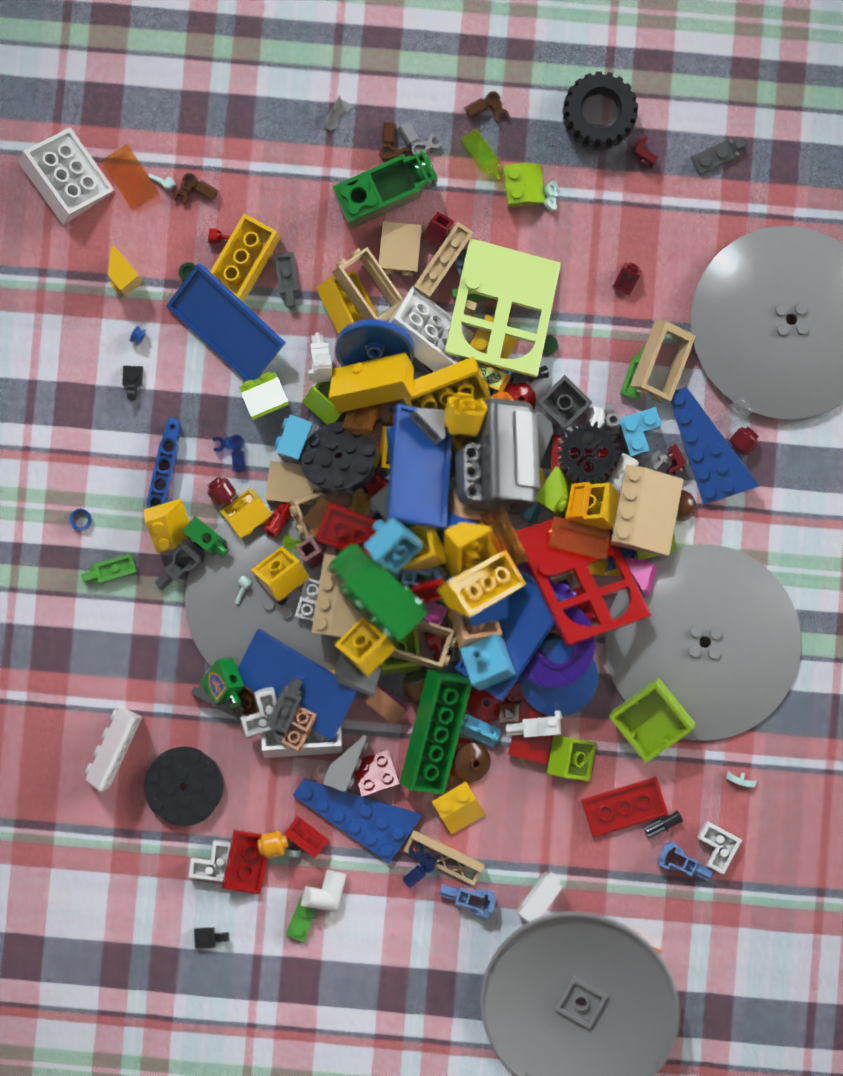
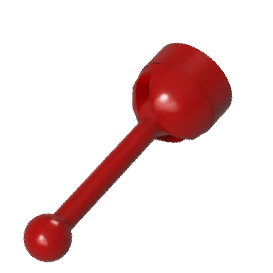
(216, 236)

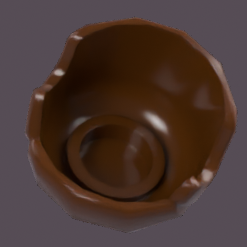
(686, 506)

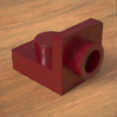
(627, 278)
(676, 457)

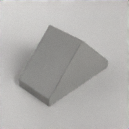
(430, 423)

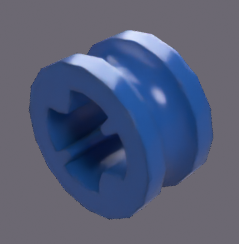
(137, 335)

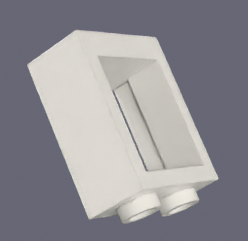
(540, 896)

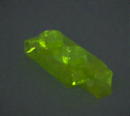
(482, 153)

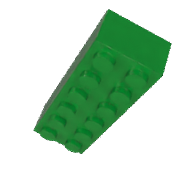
(435, 732)

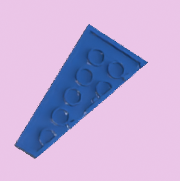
(712, 458)
(368, 821)

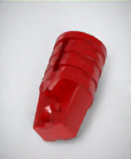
(277, 521)

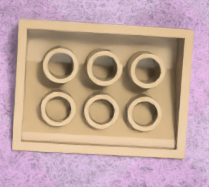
(647, 510)
(333, 612)

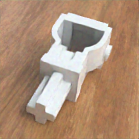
(320, 360)
(536, 726)

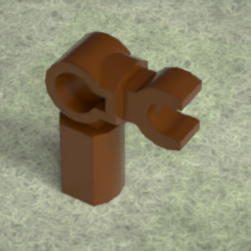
(492, 100)
(388, 152)
(190, 182)

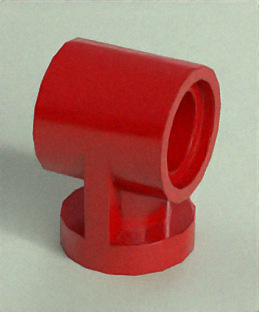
(436, 643)

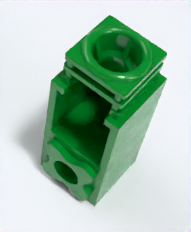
(384, 188)
(376, 593)

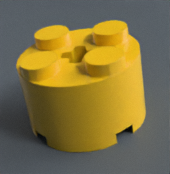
(464, 413)

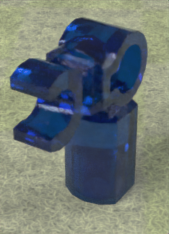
(238, 456)
(427, 862)

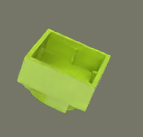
(652, 720)

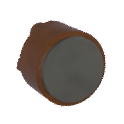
(414, 685)

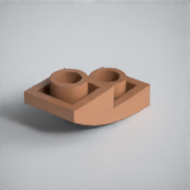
(385, 705)
(299, 729)

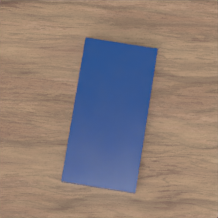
(225, 323)
(418, 473)
(522, 631)
(274, 664)

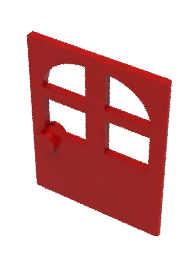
(551, 561)

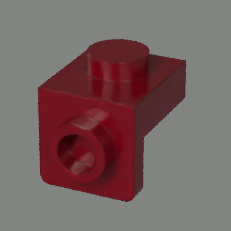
(645, 157)

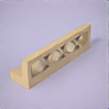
(443, 259)
(450, 853)

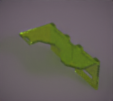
(289, 542)

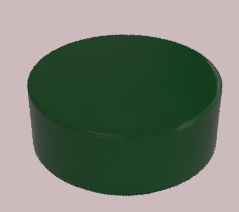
(185, 269)
(550, 345)

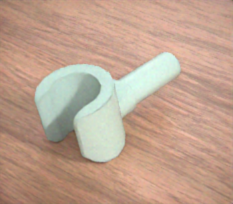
(168, 183)
(245, 583)

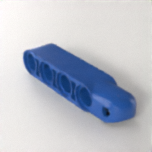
(168, 436)

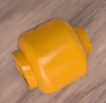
(272, 844)

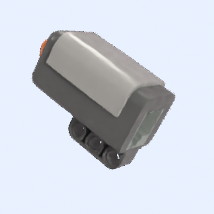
(501, 459)

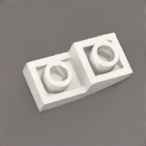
(308, 599)

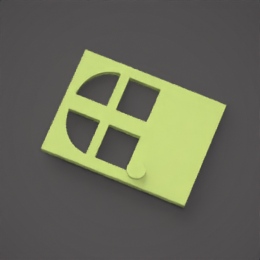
(509, 279)

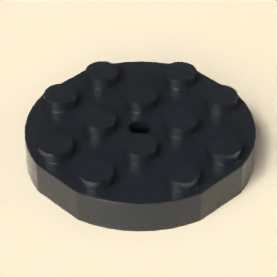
(342, 475)
(203, 783)

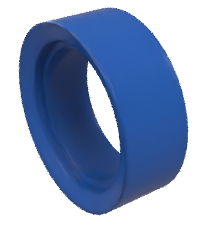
(72, 519)

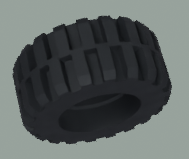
(600, 85)

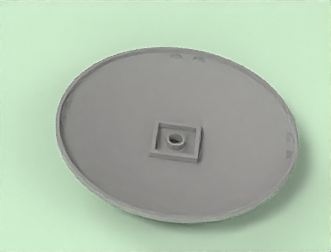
(744, 328)
(227, 628)
(749, 630)
(564, 956)

